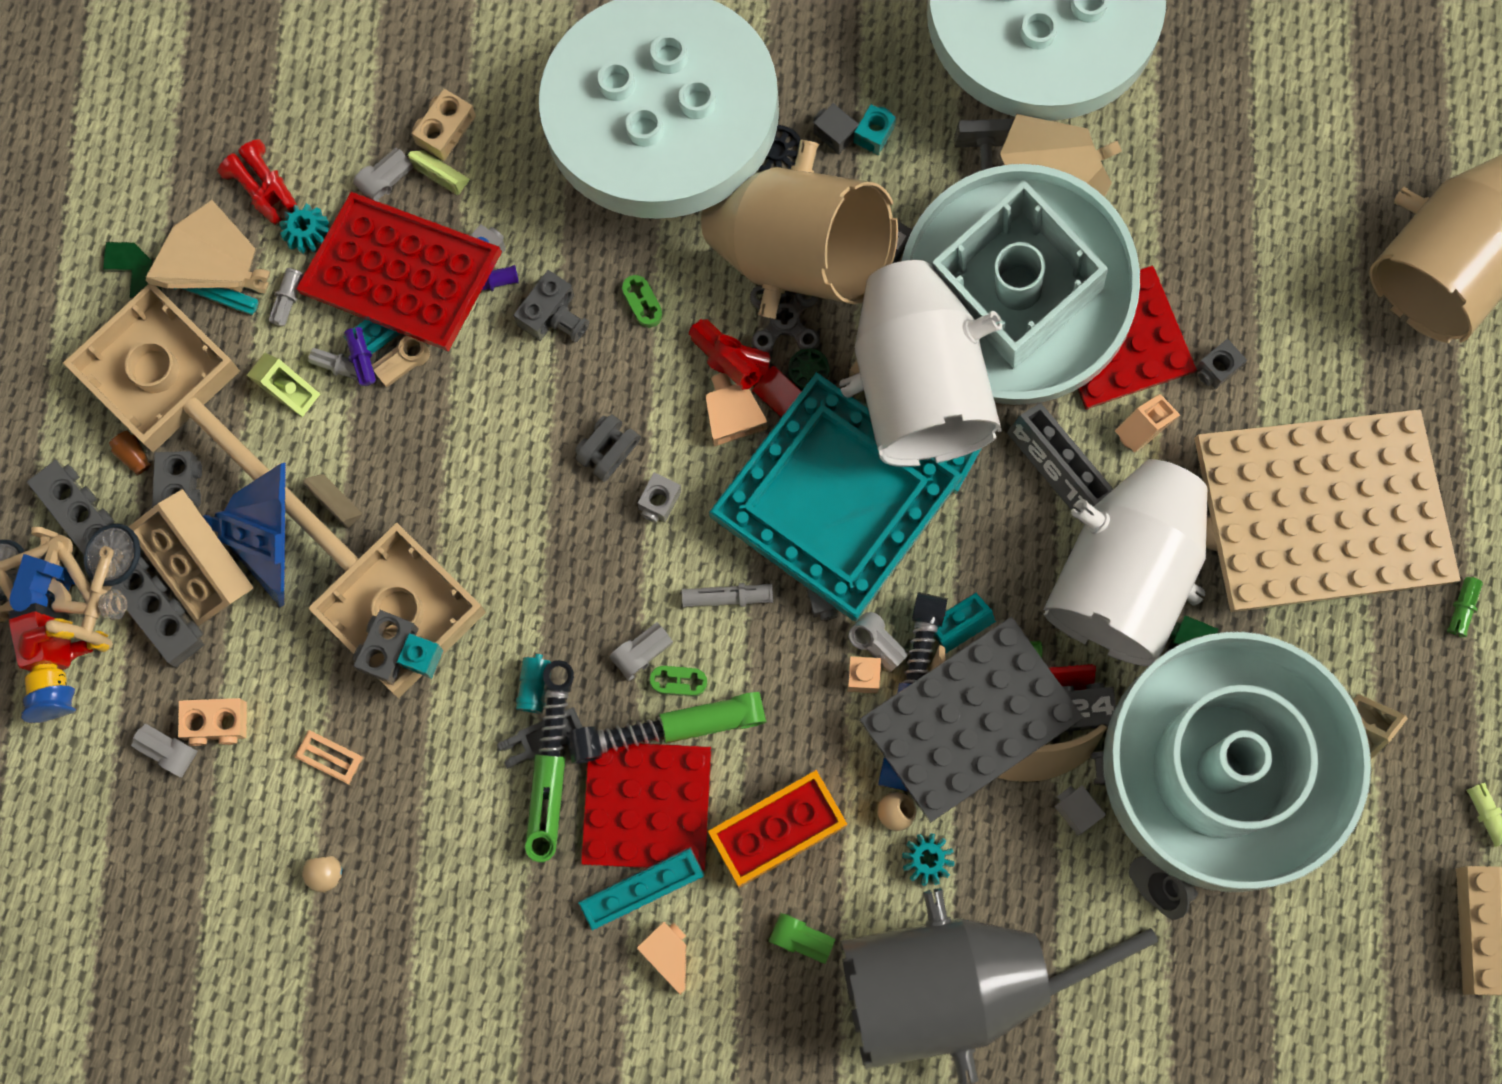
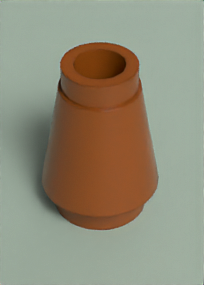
(129, 451)

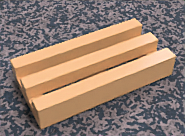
(351, 768)

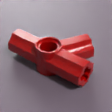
(729, 356)

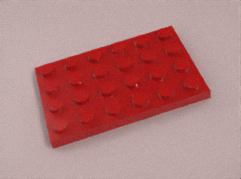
(399, 271)

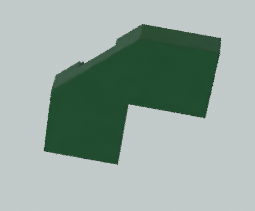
(128, 258)

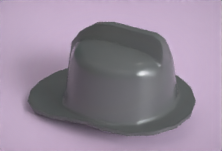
(1161, 889)

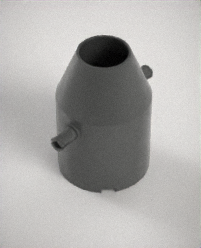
(941, 988)

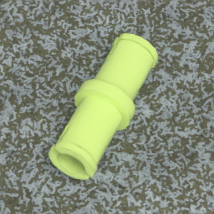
(1488, 812)

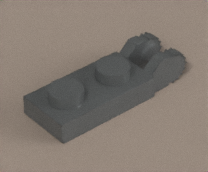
(531, 738)

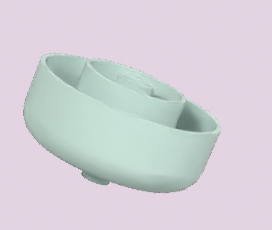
(1237, 762)

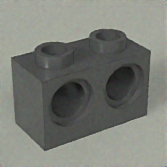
(542, 304)
(167, 484)
(389, 647)

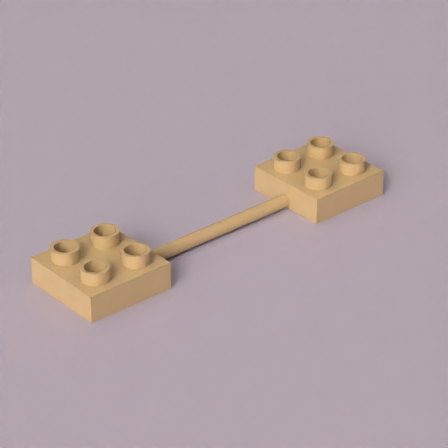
(161, 371)

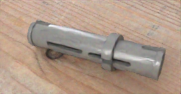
(733, 595)

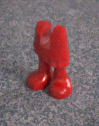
(272, 188)

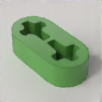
(636, 304)
(676, 688)

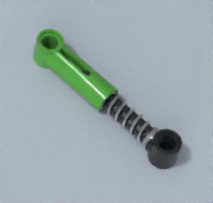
(738, 712)
(549, 765)

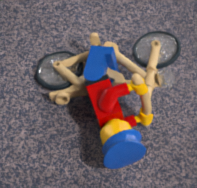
(41, 598)

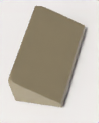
(333, 499)

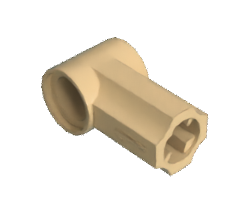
(398, 363)

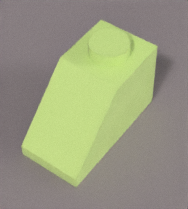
(283, 384)

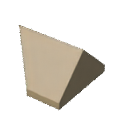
(1379, 722)

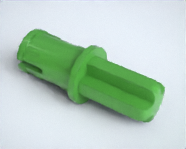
(1465, 606)

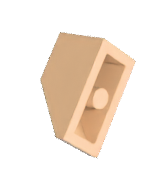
(1146, 423)
(667, 954)

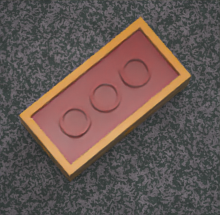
(777, 828)

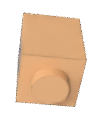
(864, 674)

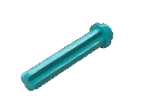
(228, 298)

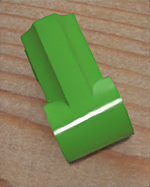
(797, 937)

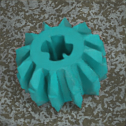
(296, 236)
(923, 869)

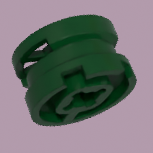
(804, 366)

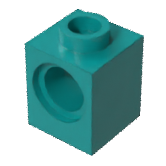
(875, 140)
(420, 656)

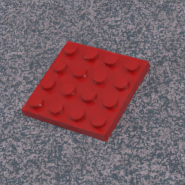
(1149, 355)
(646, 805)

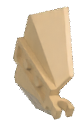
(1058, 147)
(207, 253)

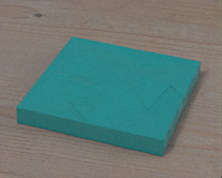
(826, 501)

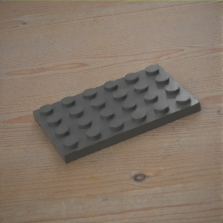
(971, 719)

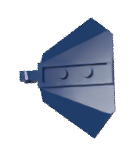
(256, 529)

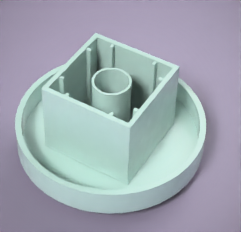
(1045, 54)
(659, 105)
(1047, 262)

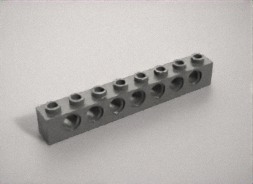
(49, 486)

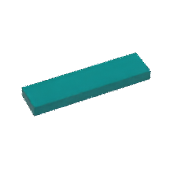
(641, 888)

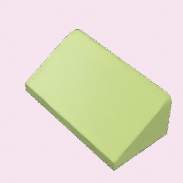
(438, 171)

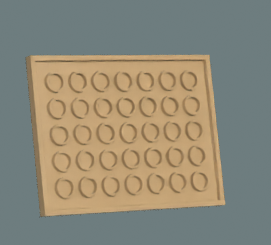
(1326, 510)

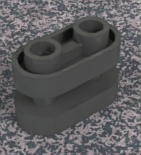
(606, 430)

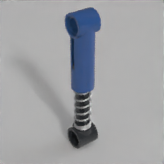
(928, 617)

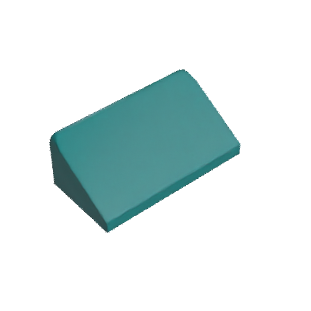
(964, 622)

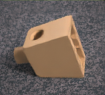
(732, 411)

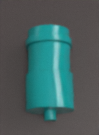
(531, 692)

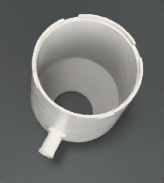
(922, 367)
(1134, 563)

